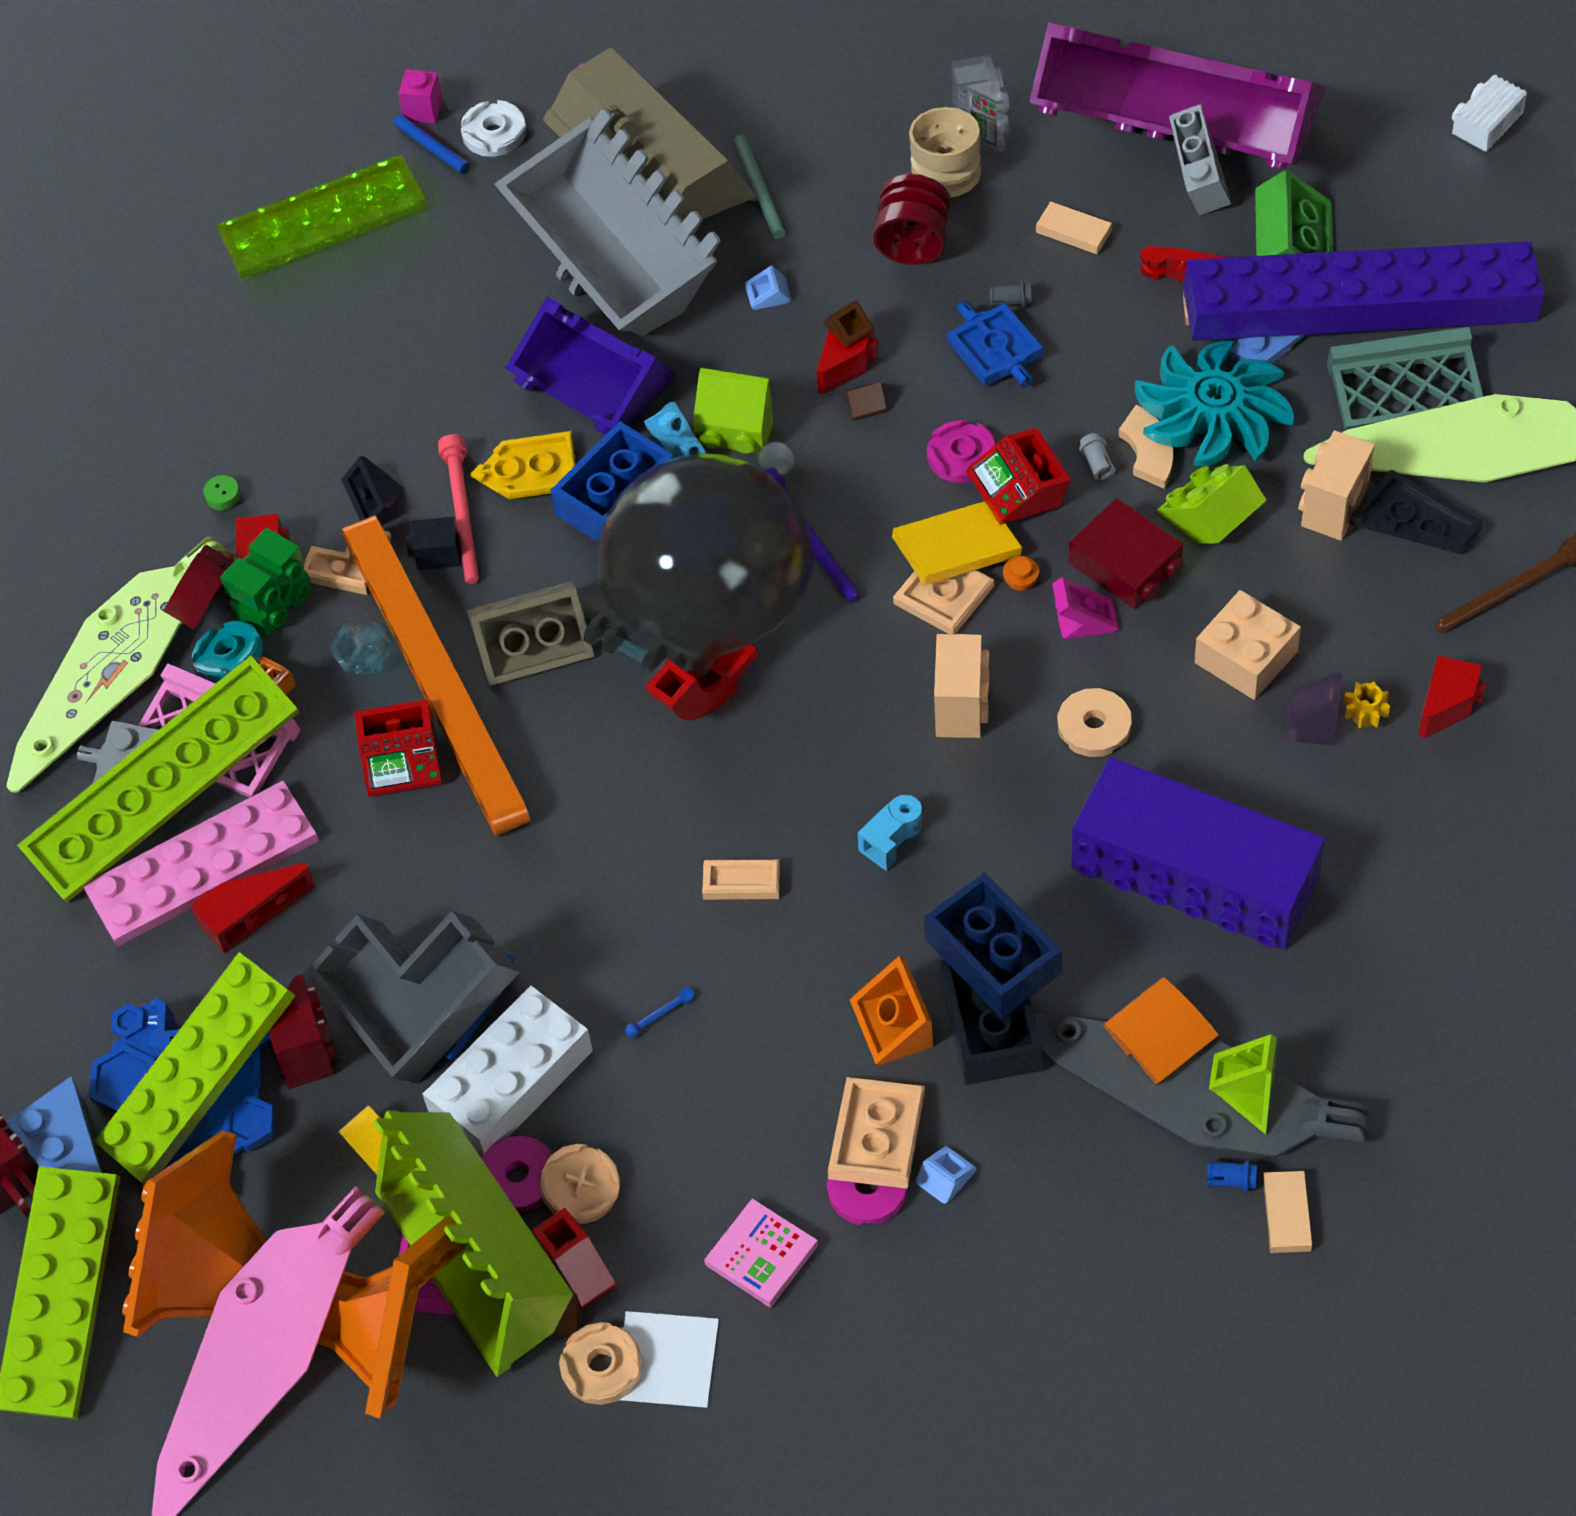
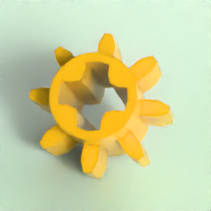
(1366, 704)

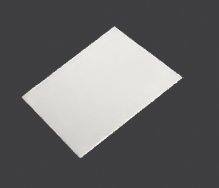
(674, 1356)

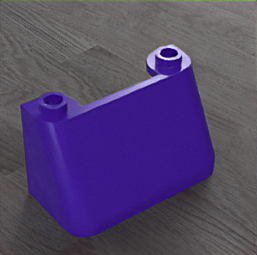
(587, 368)

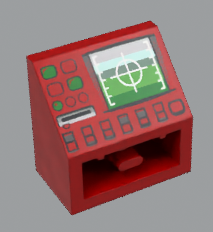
(1020, 477)
(398, 747)

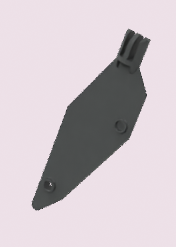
(1184, 1098)

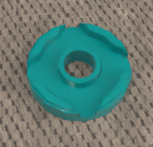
(209, 649)

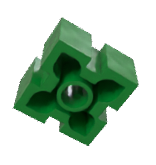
(267, 582)

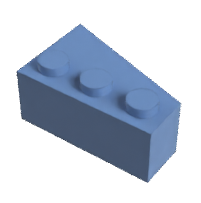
(58, 1130)

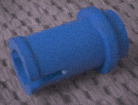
(1232, 1175)

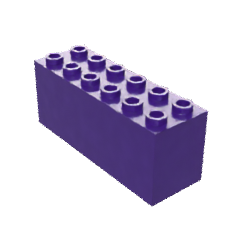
(1196, 853)

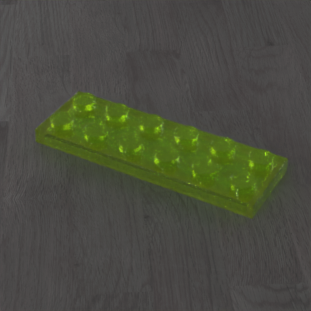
(321, 216)

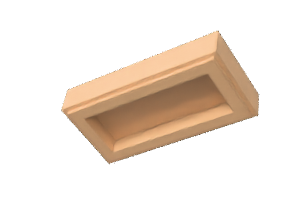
(1073, 227)
(741, 879)
(1287, 1212)

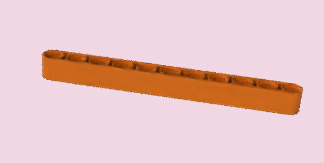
(436, 676)

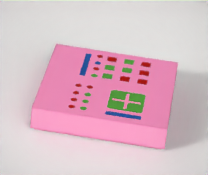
(761, 1253)

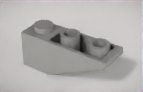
(1199, 160)

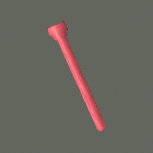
(453, 452)

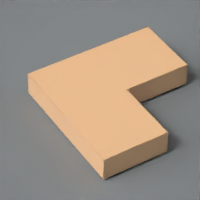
(336, 569)

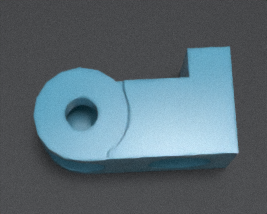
(889, 828)

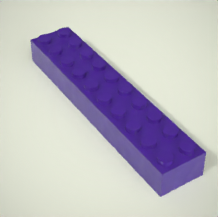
(1362, 290)

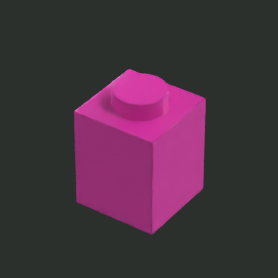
(420, 96)

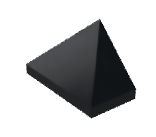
(370, 489)

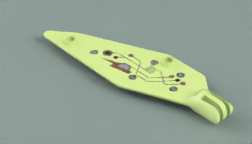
(104, 665)

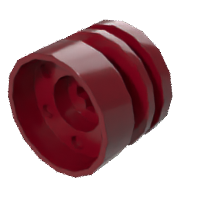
(911, 219)

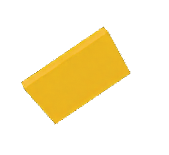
(955, 543)

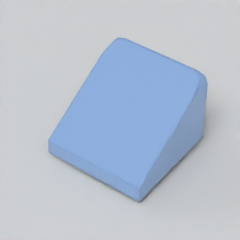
(768, 289)
(944, 1174)

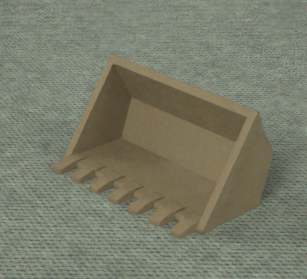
(656, 127)

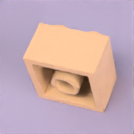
(1336, 484)
(1247, 644)
(961, 685)

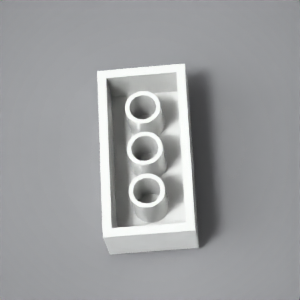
(510, 1069)

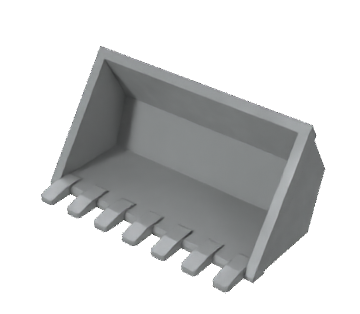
(612, 226)

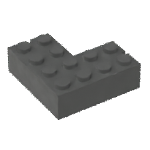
(414, 1004)

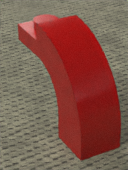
(694, 695)

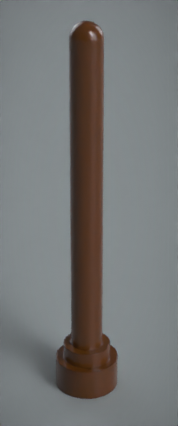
(1565, 556)

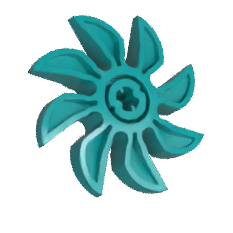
(1213, 403)

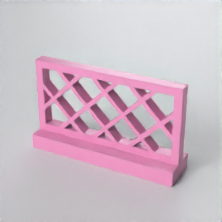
(189, 688)

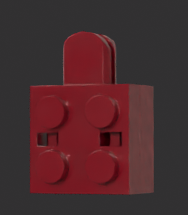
(15, 1171)

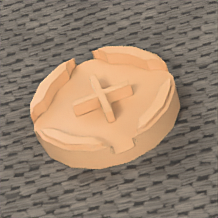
(581, 1182)

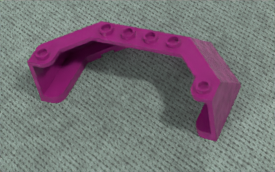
(1148, 84)

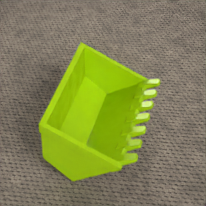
(503, 1278)

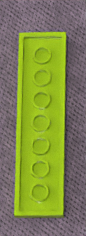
(158, 779)

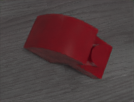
(198, 587)

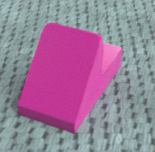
(1082, 610)

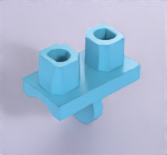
(673, 432)

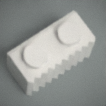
(1488, 112)

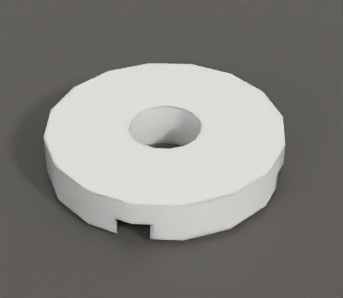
(498, 141)

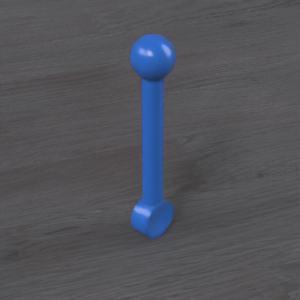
(686, 997)

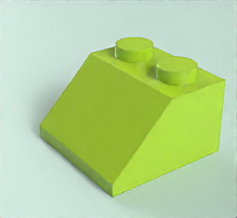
(733, 411)

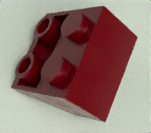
(302, 1037)

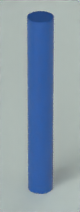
(431, 144)

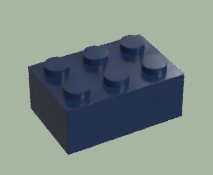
(993, 945)

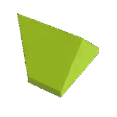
(1246, 1078)

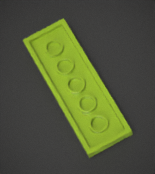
(194, 1068)
(57, 1292)

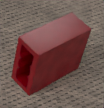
(1126, 553)

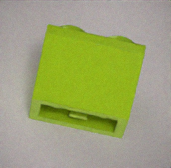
(1212, 503)

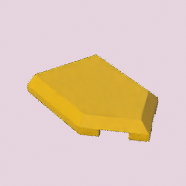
(528, 465)

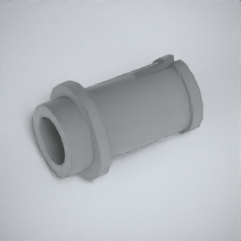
(1094, 449)

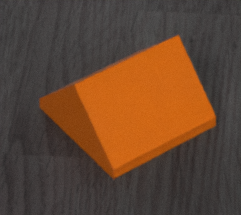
(893, 1014)

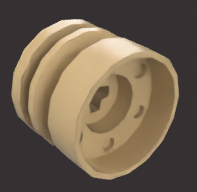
(946, 148)

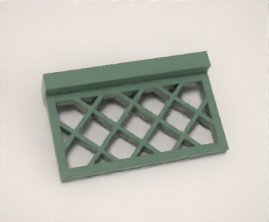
(1394, 354)

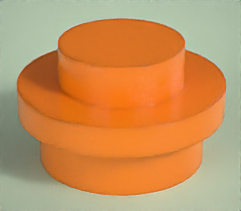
(1021, 573)

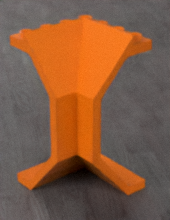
(201, 1236)

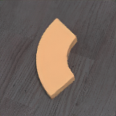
(1153, 460)

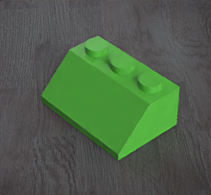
(1292, 217)

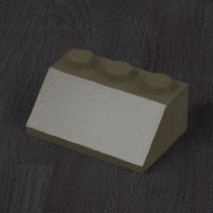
(530, 633)

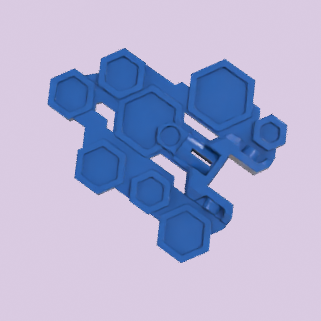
(143, 1037)

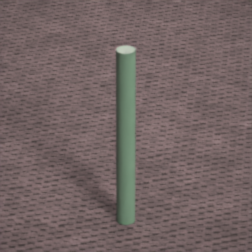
(759, 186)

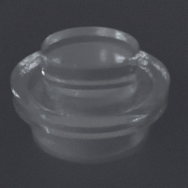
(776, 456)

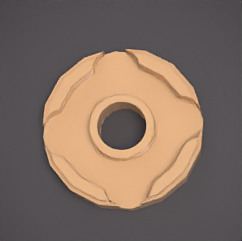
(1094, 704)
(605, 1385)

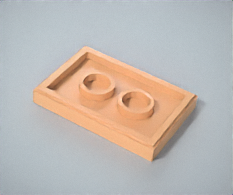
(876, 1132)

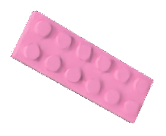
(216, 851)

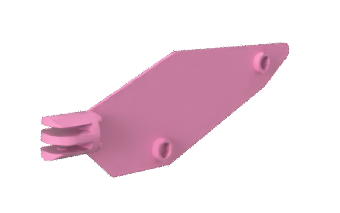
(257, 1346)

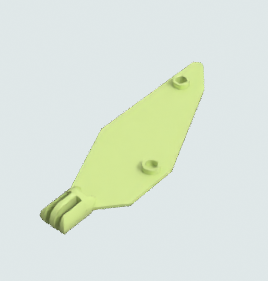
(1473, 439)

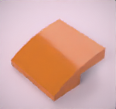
(1160, 1030)

